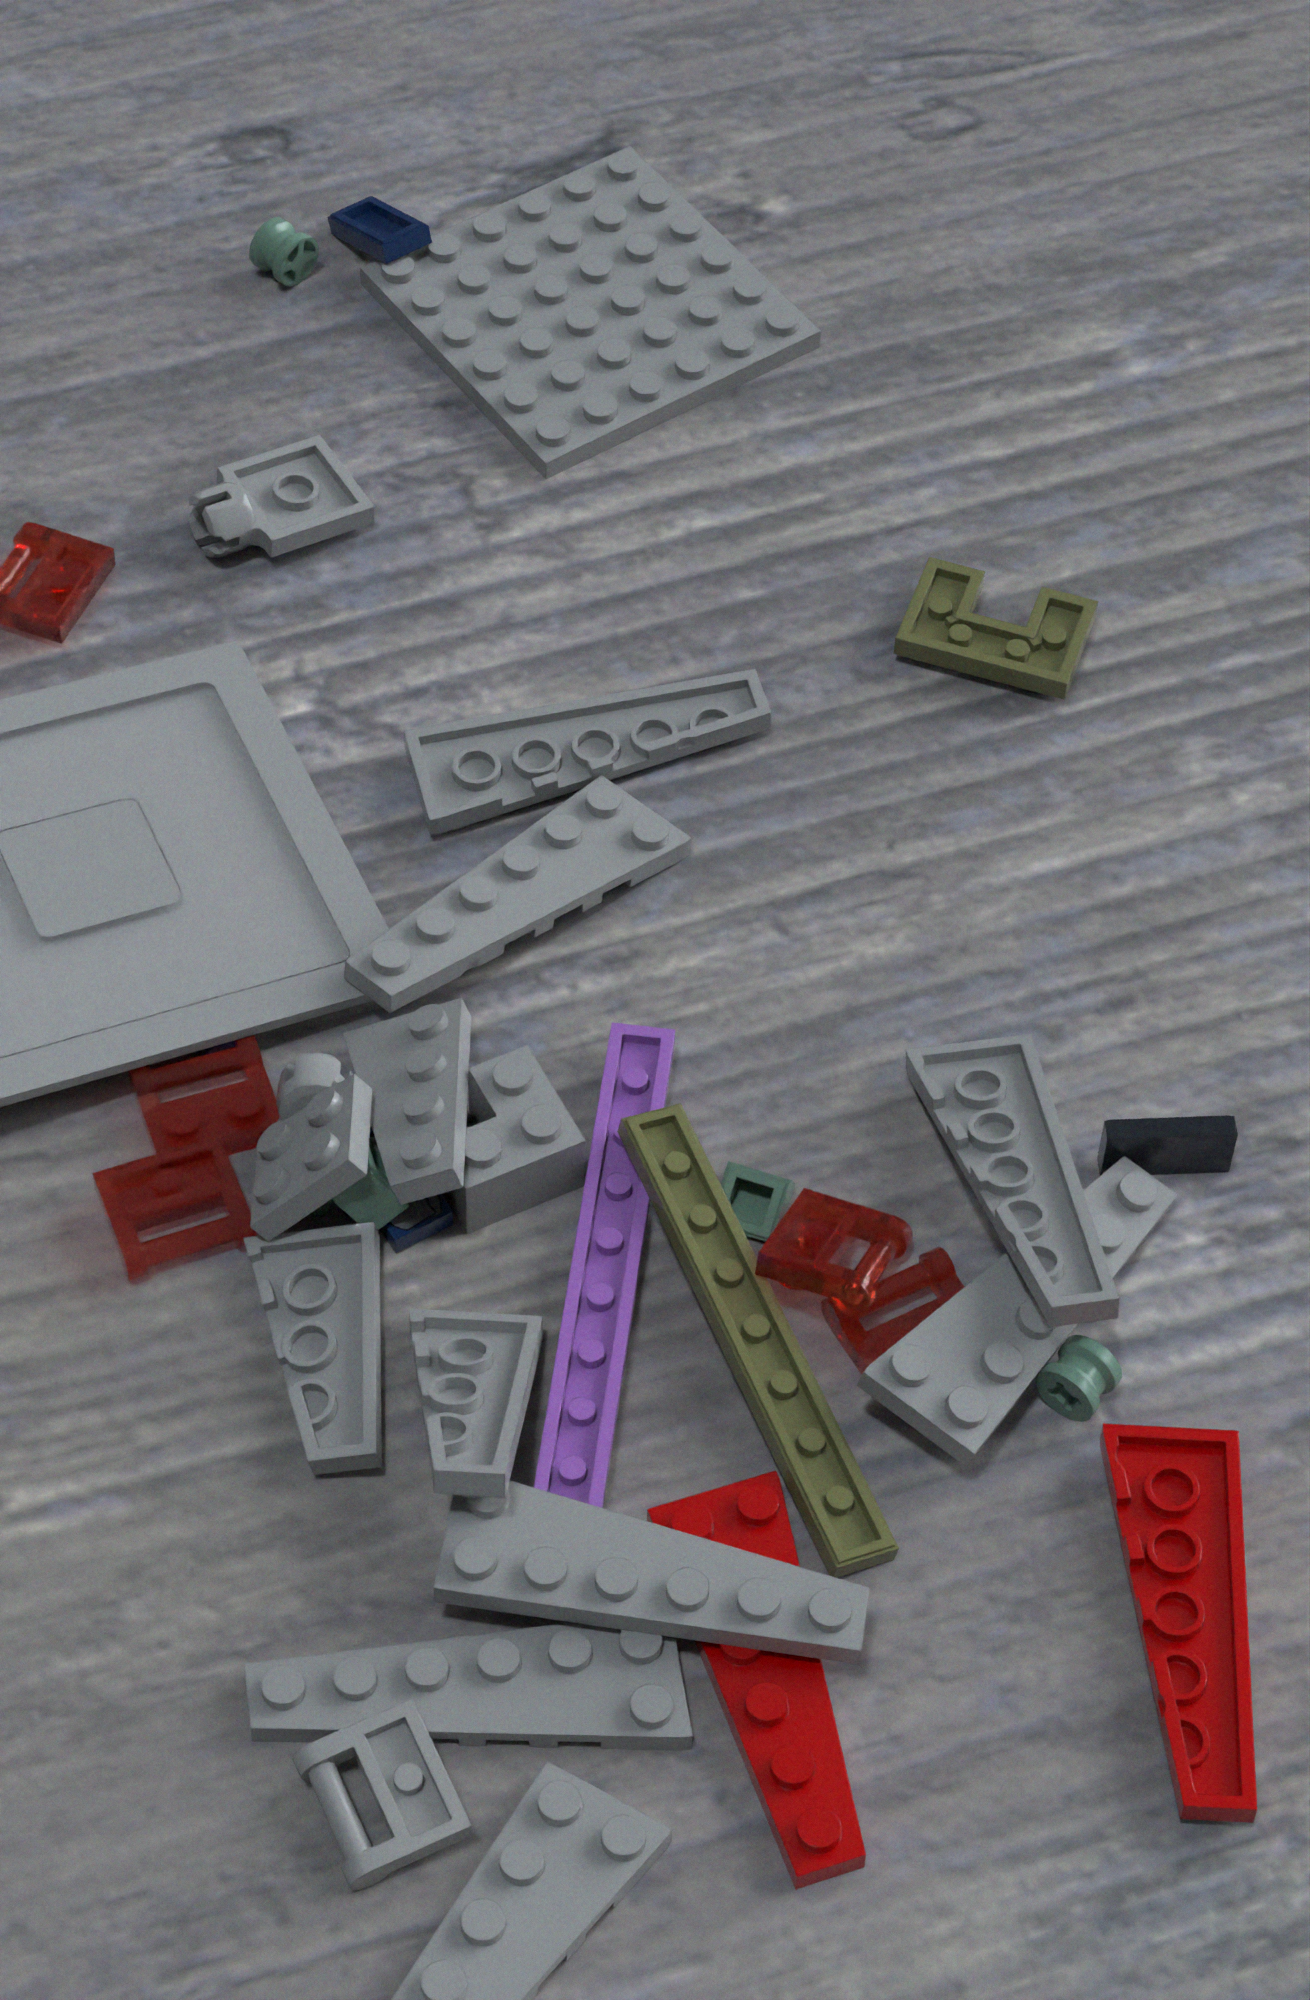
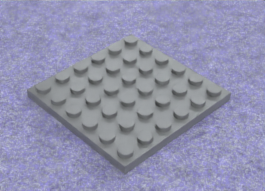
(590, 311)

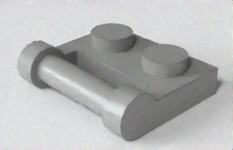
(405, 1782)

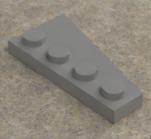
(326, 1332)
(473, 1394)

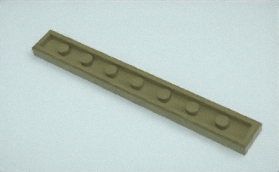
(758, 1342)

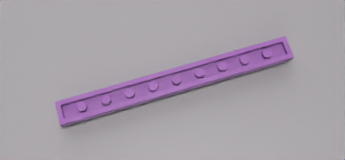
(603, 1274)

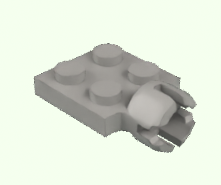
(279, 501)
(314, 1145)

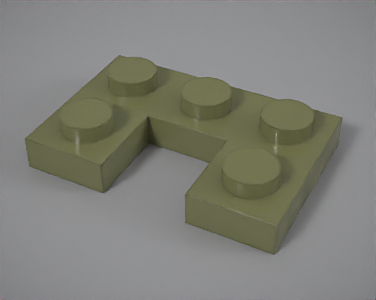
(947, 633)

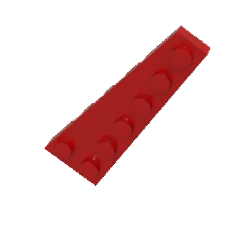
(1186, 1570)
(774, 1699)

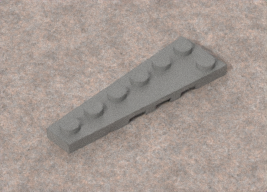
(538, 753)
(520, 889)
(1014, 1153)
(991, 1340)
(624, 1573)
(487, 1686)
(537, 1892)

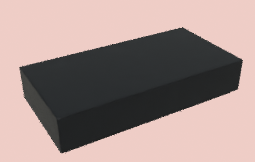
(1170, 1144)

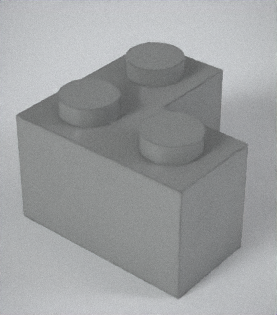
(521, 1142)

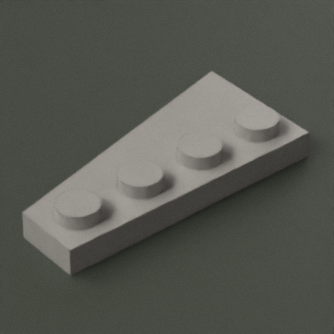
(418, 1095)

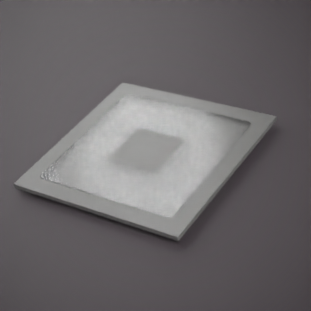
(162, 873)

